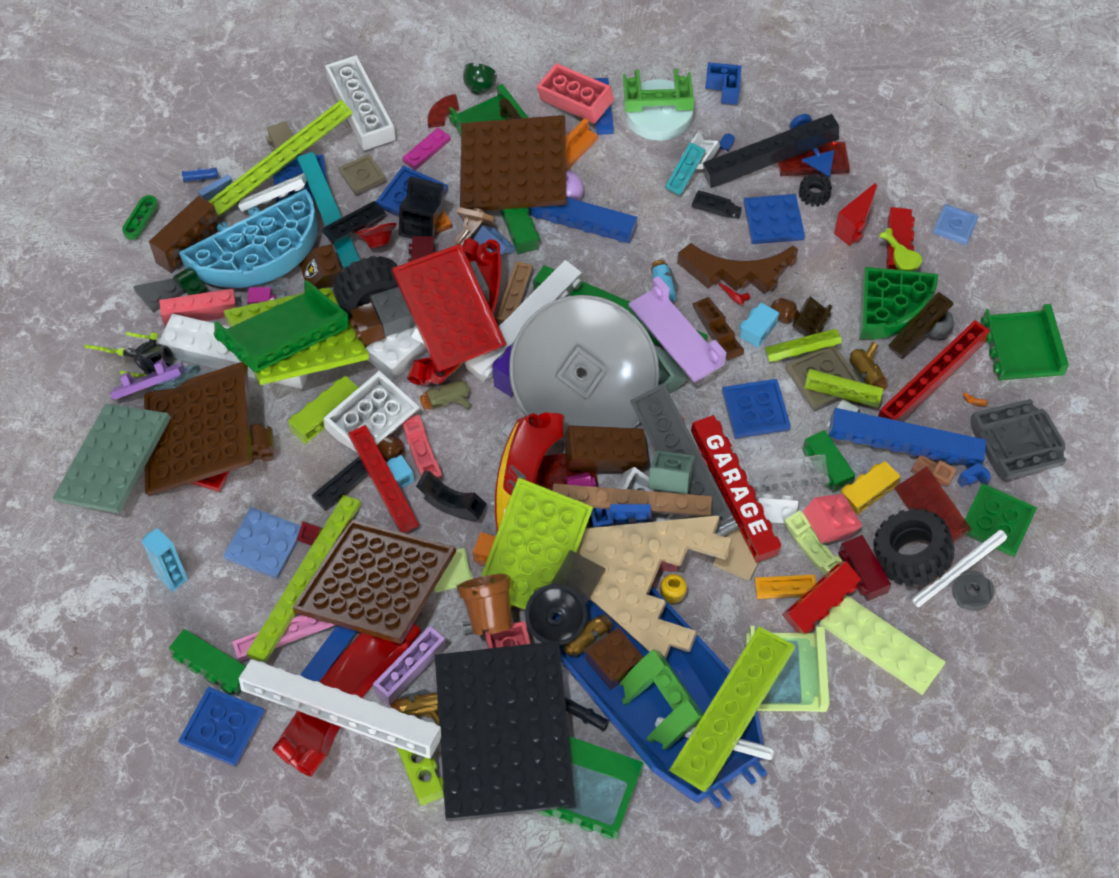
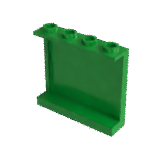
(1025, 344)

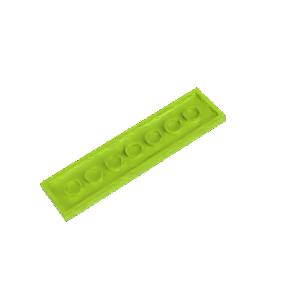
(732, 709)

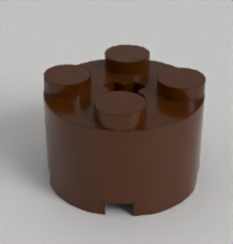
(262, 443)

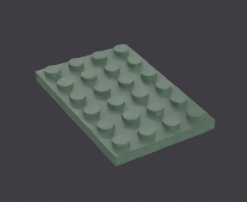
(112, 458)

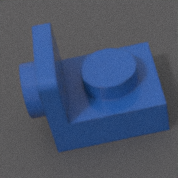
(973, 474)

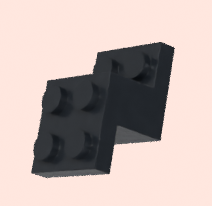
(420, 208)

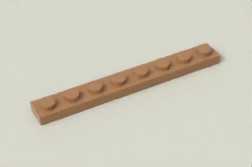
(660, 501)

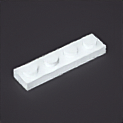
(267, 195)

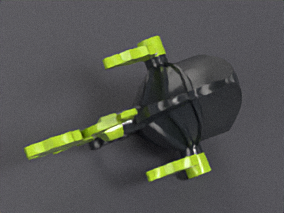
(145, 355)

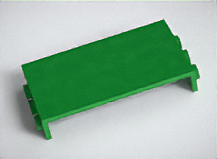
(283, 329)

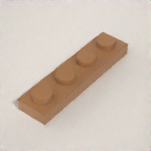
(514, 291)

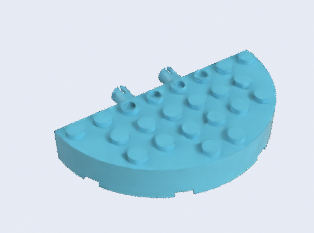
(258, 246)

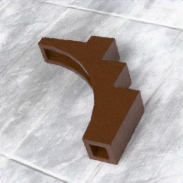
(737, 274)

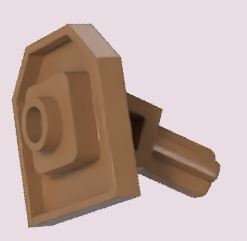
(473, 222)

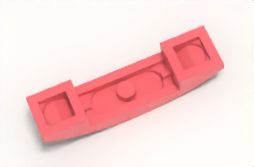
(420, 446)

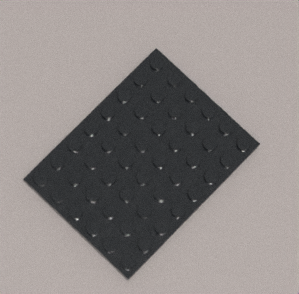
(503, 731)

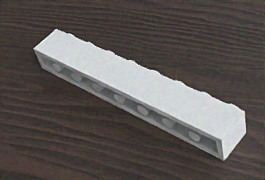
(556, 286)

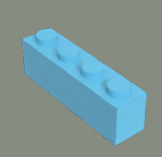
(164, 559)

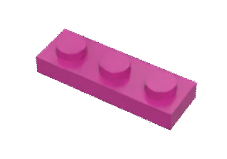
(426, 148)

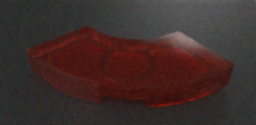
(440, 111)

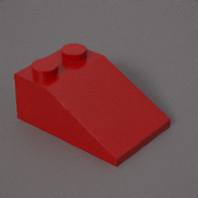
(854, 216)

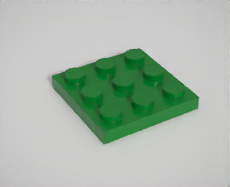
(998, 511)

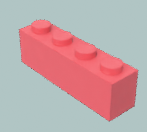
(199, 306)

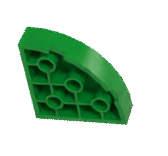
(892, 300)

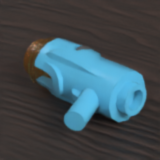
(661, 269)

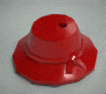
(378, 235)

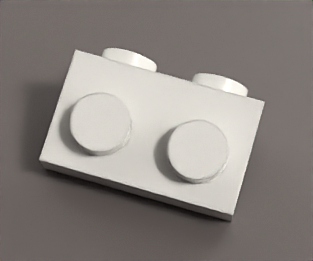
(709, 145)
(778, 509)

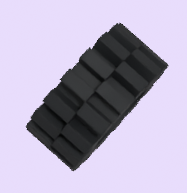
(815, 182)

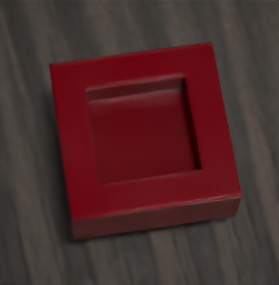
(308, 533)

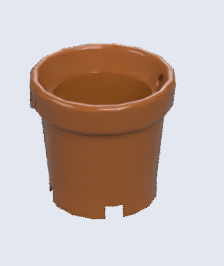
(488, 603)

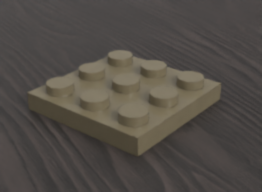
(825, 360)

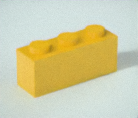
(871, 486)

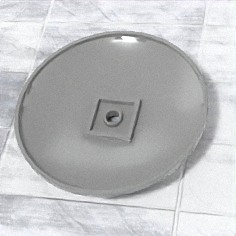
(589, 336)

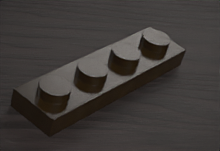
(920, 324)

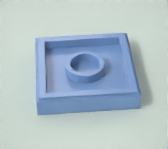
(955, 224)

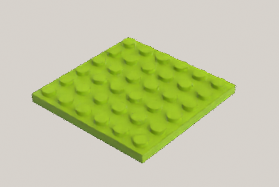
(330, 353)

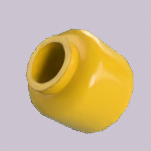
(673, 588)

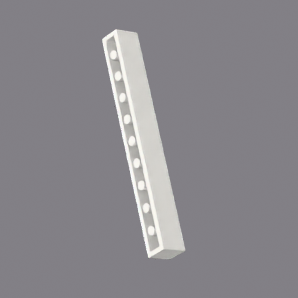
(341, 708)

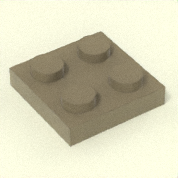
(362, 174)

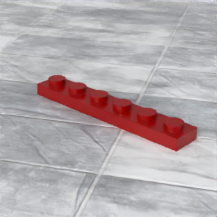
(383, 479)

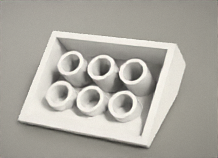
(375, 404)

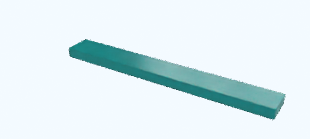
(326, 205)

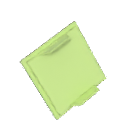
(456, 572)

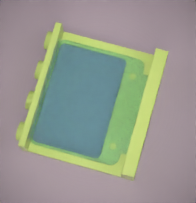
(804, 677)

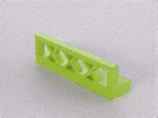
(843, 388)

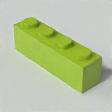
(310, 419)

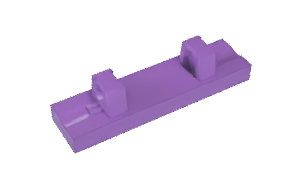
(162, 374)

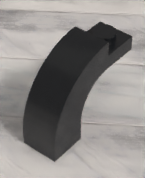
(455, 503)

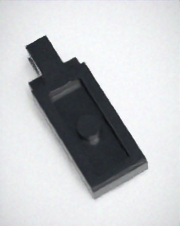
(716, 205)

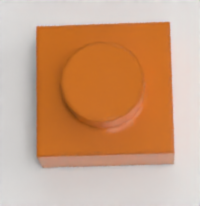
(443, 223)

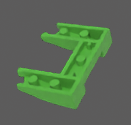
(680, 96)
(685, 713)

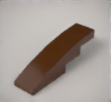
(717, 328)

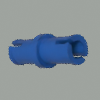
(200, 174)

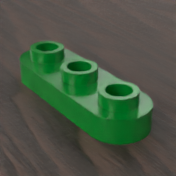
(134, 226)

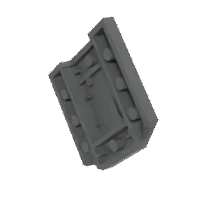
(1019, 439)

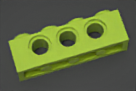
(424, 791)

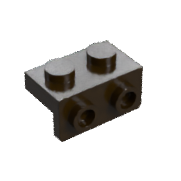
(812, 317)

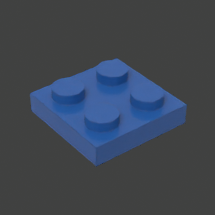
(631, 513)

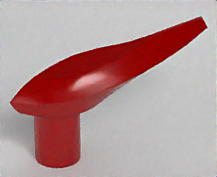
(734, 295)

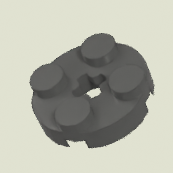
(968, 600)

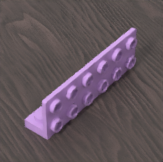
(676, 333)

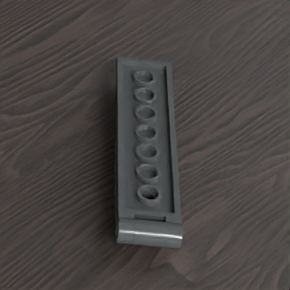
(669, 434)

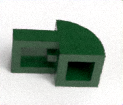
(190, 282)

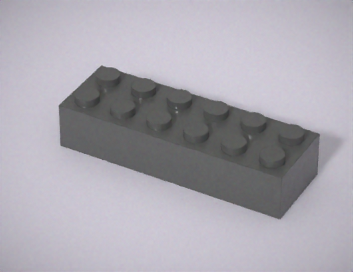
(394, 311)

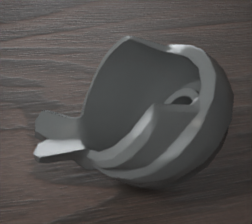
(942, 327)

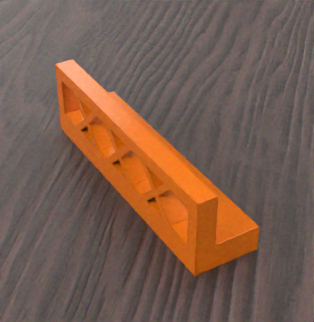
(578, 142)

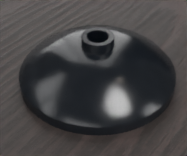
(555, 600)

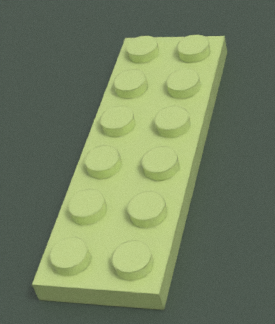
(883, 644)

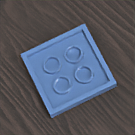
(263, 543)

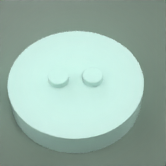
(659, 121)

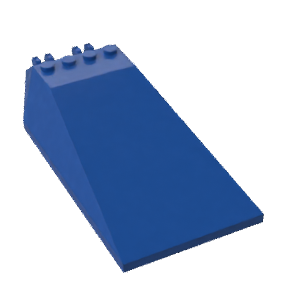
(700, 674)

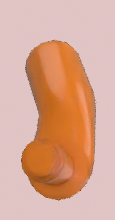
(975, 401)

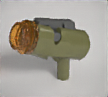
(446, 393)

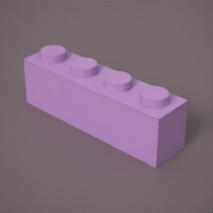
(409, 665)

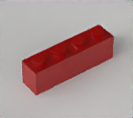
(901, 223)
(821, 597)

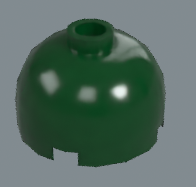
(479, 78)

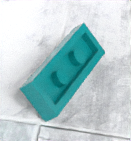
(685, 169)

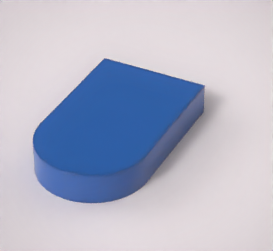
(727, 142)

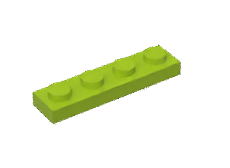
(801, 345)

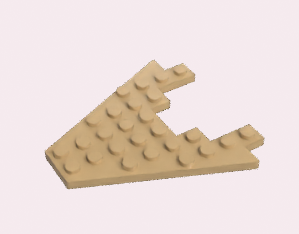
(631, 563)

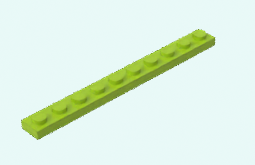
(280, 157)
(283, 613)

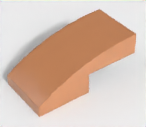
(940, 470)

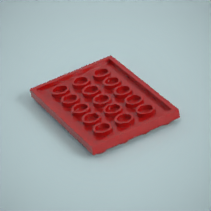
(448, 307)

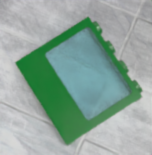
(601, 788)

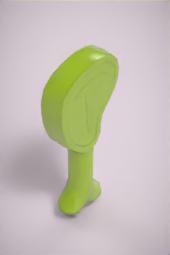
(902, 257)

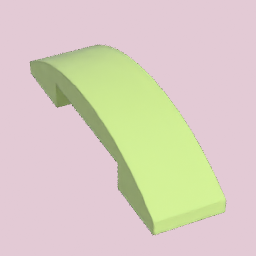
(809, 542)

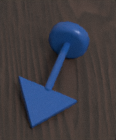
(820, 162)

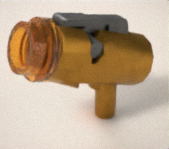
(866, 369)
(592, 633)
(418, 704)

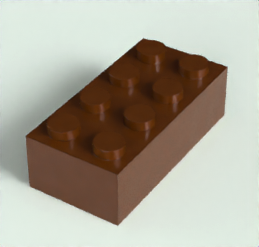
(189, 227)
(605, 449)

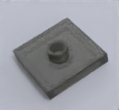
(579, 575)

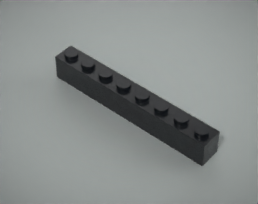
(771, 150)

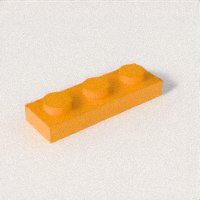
(783, 586)

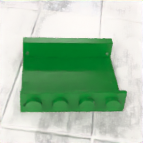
(485, 111)

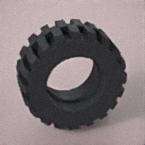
(362, 280)
(920, 566)

